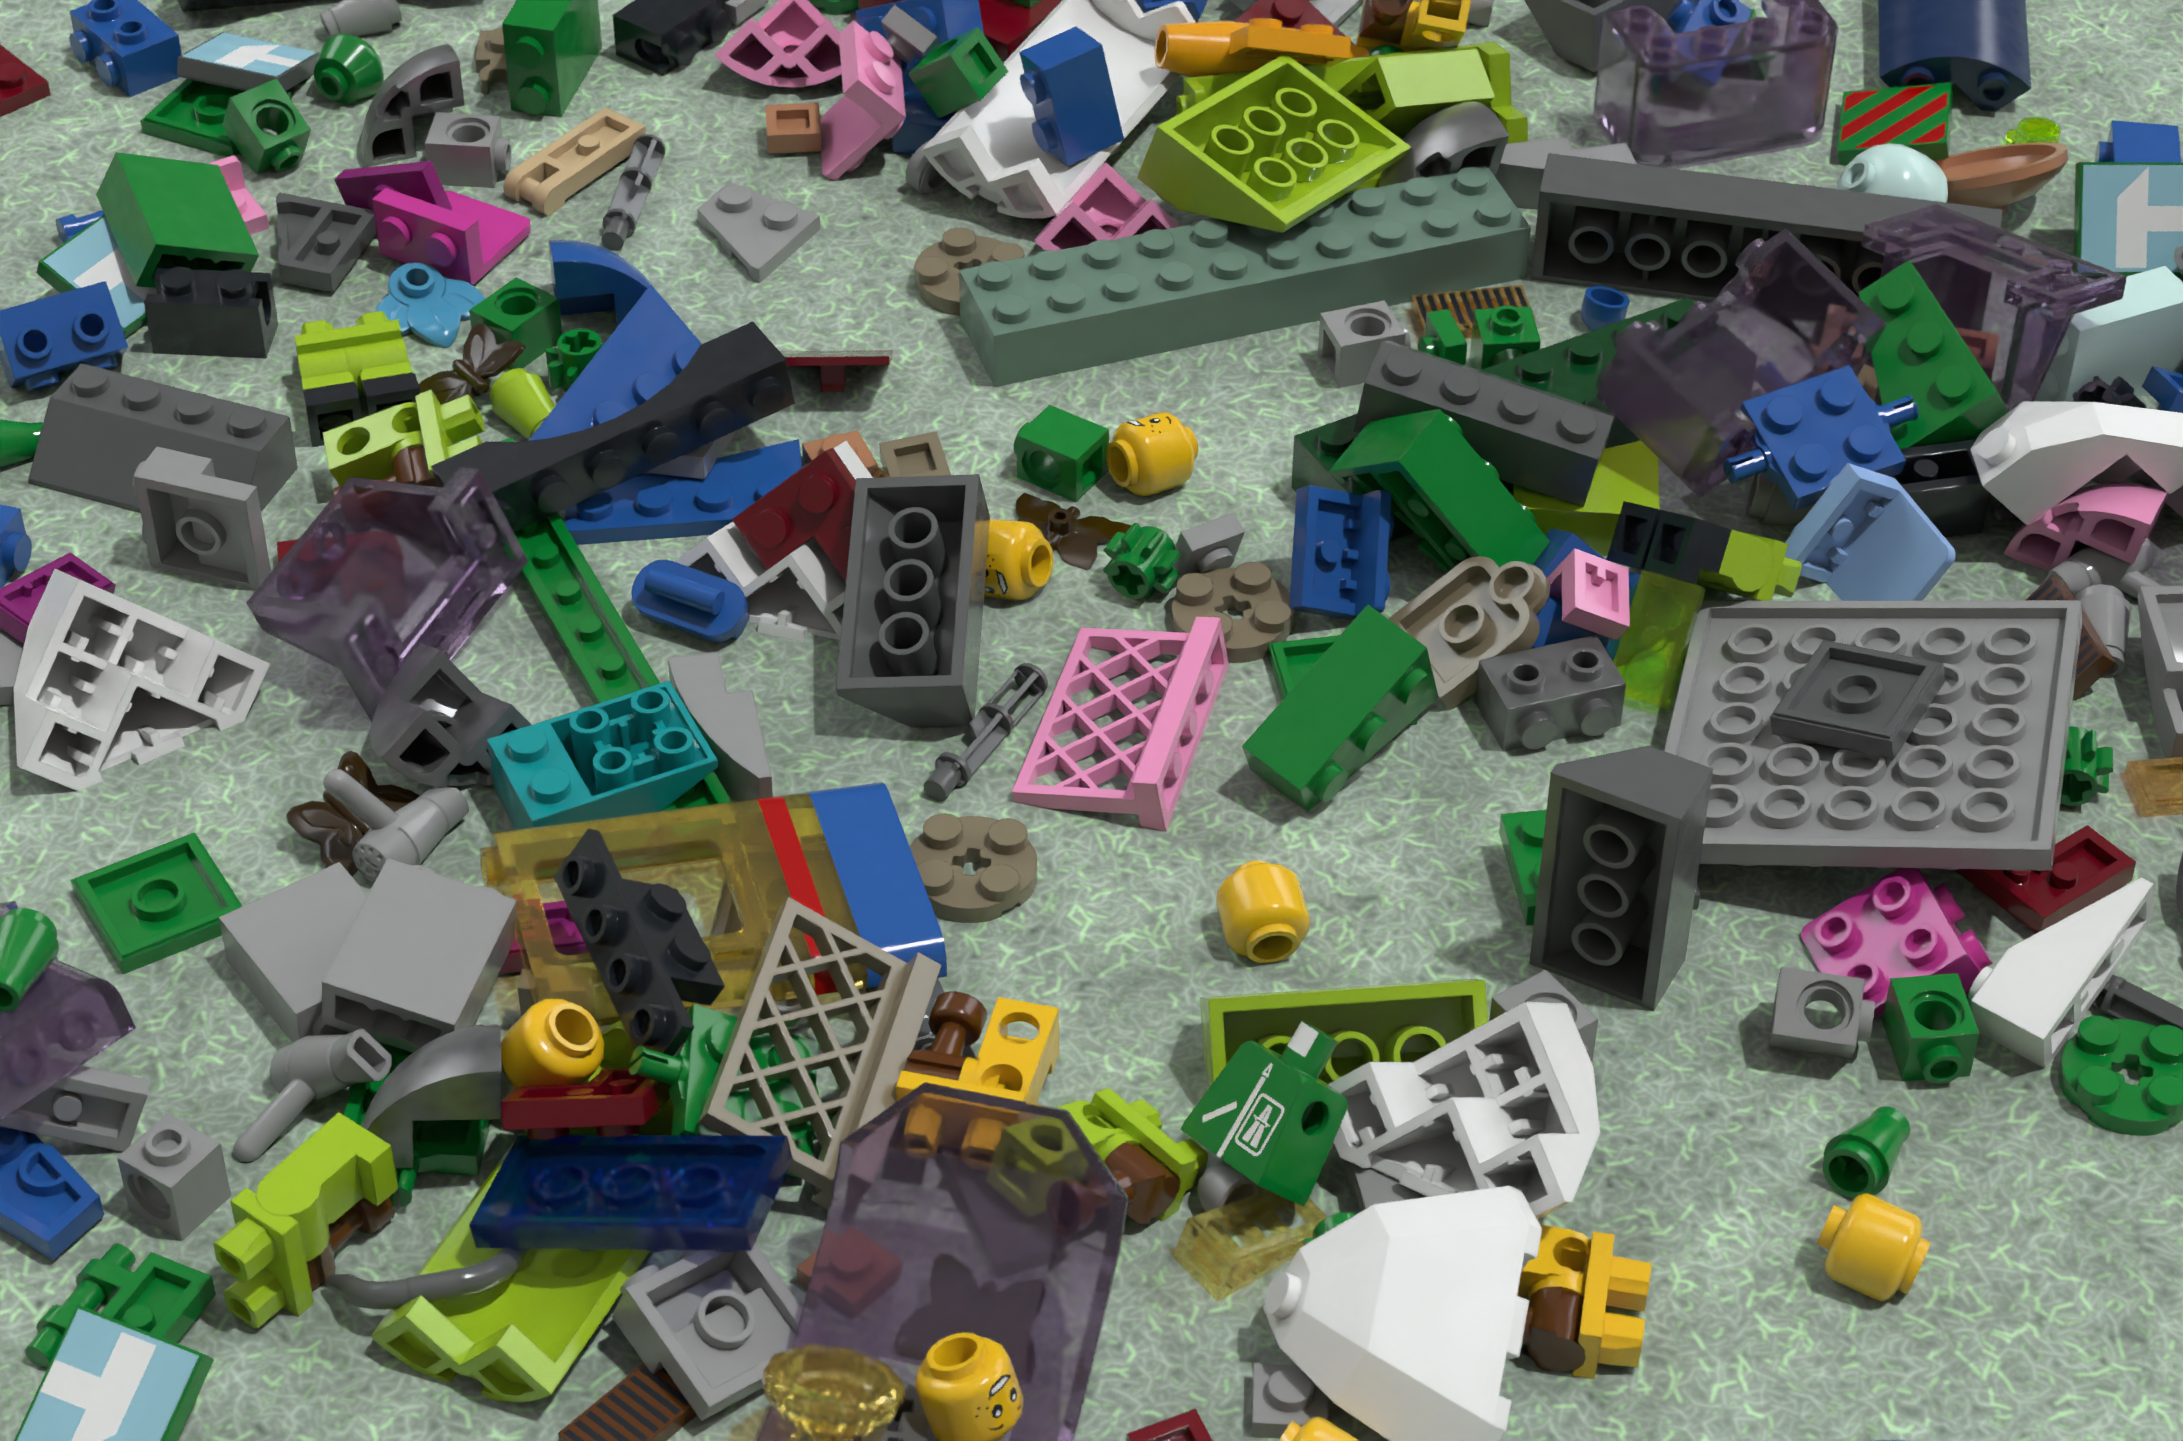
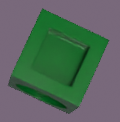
(958, 72)
(269, 109)
(522, 315)
(1502, 335)
(1061, 453)
(1930, 1028)

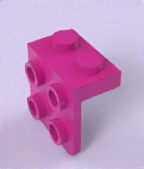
(455, 242)
(1895, 932)

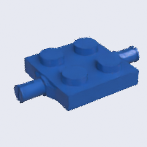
(1815, 430)

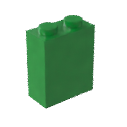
(549, 52)
(173, 217)

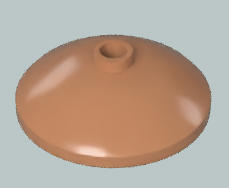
(2001, 173)

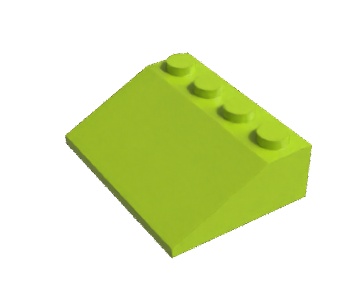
(1267, 149)

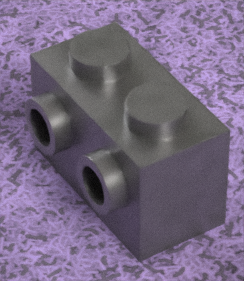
(1550, 693)

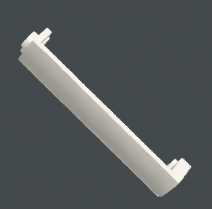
(992, 143)

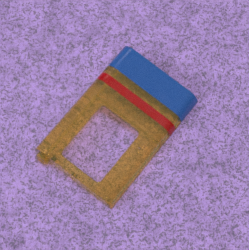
(822, 848)

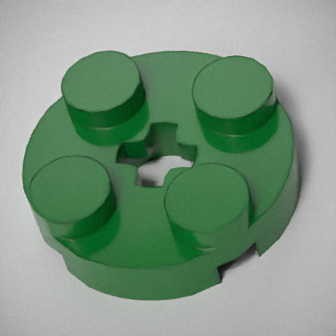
(2107, 1047)

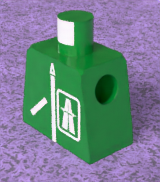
(1273, 1114)

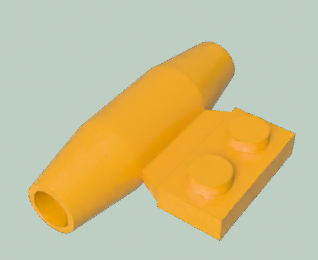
(1238, 46)

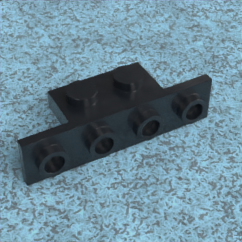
(639, 946)

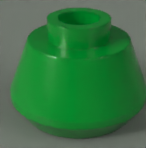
(348, 69)

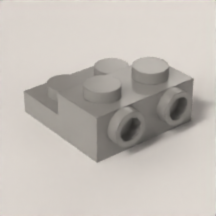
(200, 520)
(709, 1323)

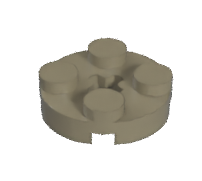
(940, 264)
(1244, 589)
(995, 844)

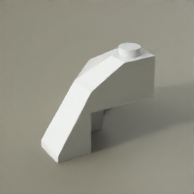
(2054, 448)
(796, 594)
(118, 684)
(1481, 1112)
(1413, 1312)

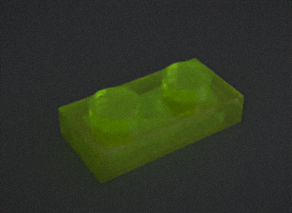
(1658, 637)

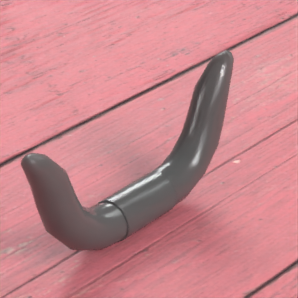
(432, 1286)

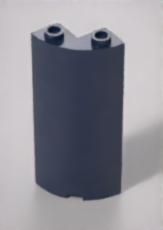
(1958, 42)

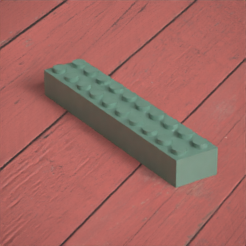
(1238, 279)

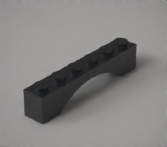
(718, 392)

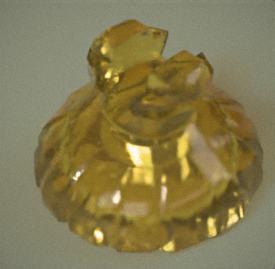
(832, 1392)

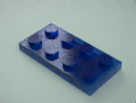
(633, 1193)

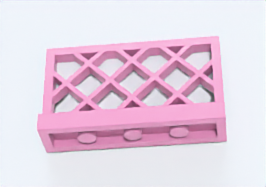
(1170, 725)

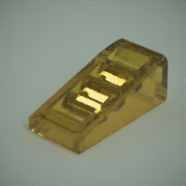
(1224, 1266)

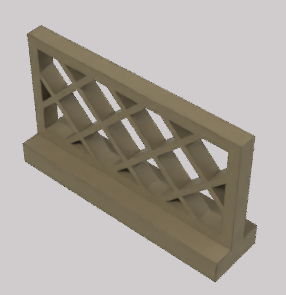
(884, 1044)

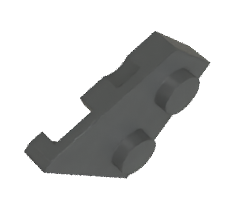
(320, 240)

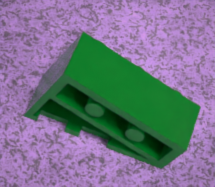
(1930, 361)
(1442, 490)
(1343, 710)

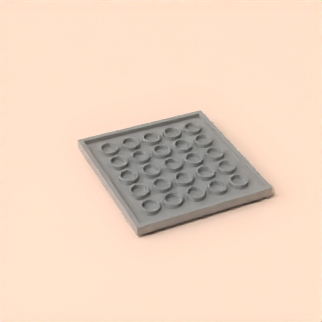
(1964, 790)

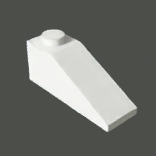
(2056, 975)

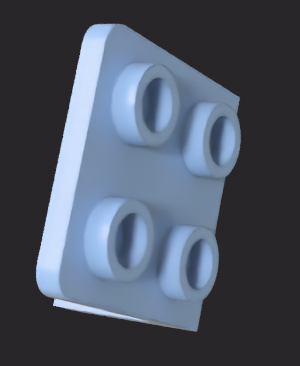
(1870, 540)

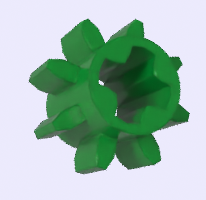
(571, 357)
(1141, 562)
(2085, 767)

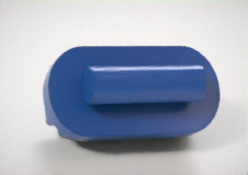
(690, 601)

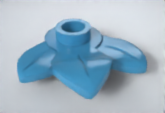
(428, 303)

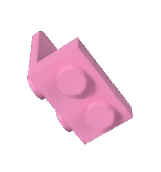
(870, 105)

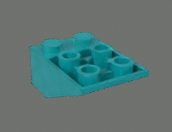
(601, 760)

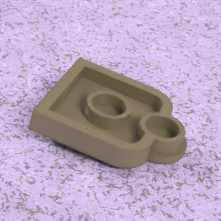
(1474, 616)

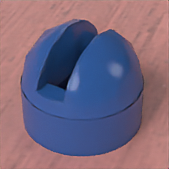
(1603, 306)

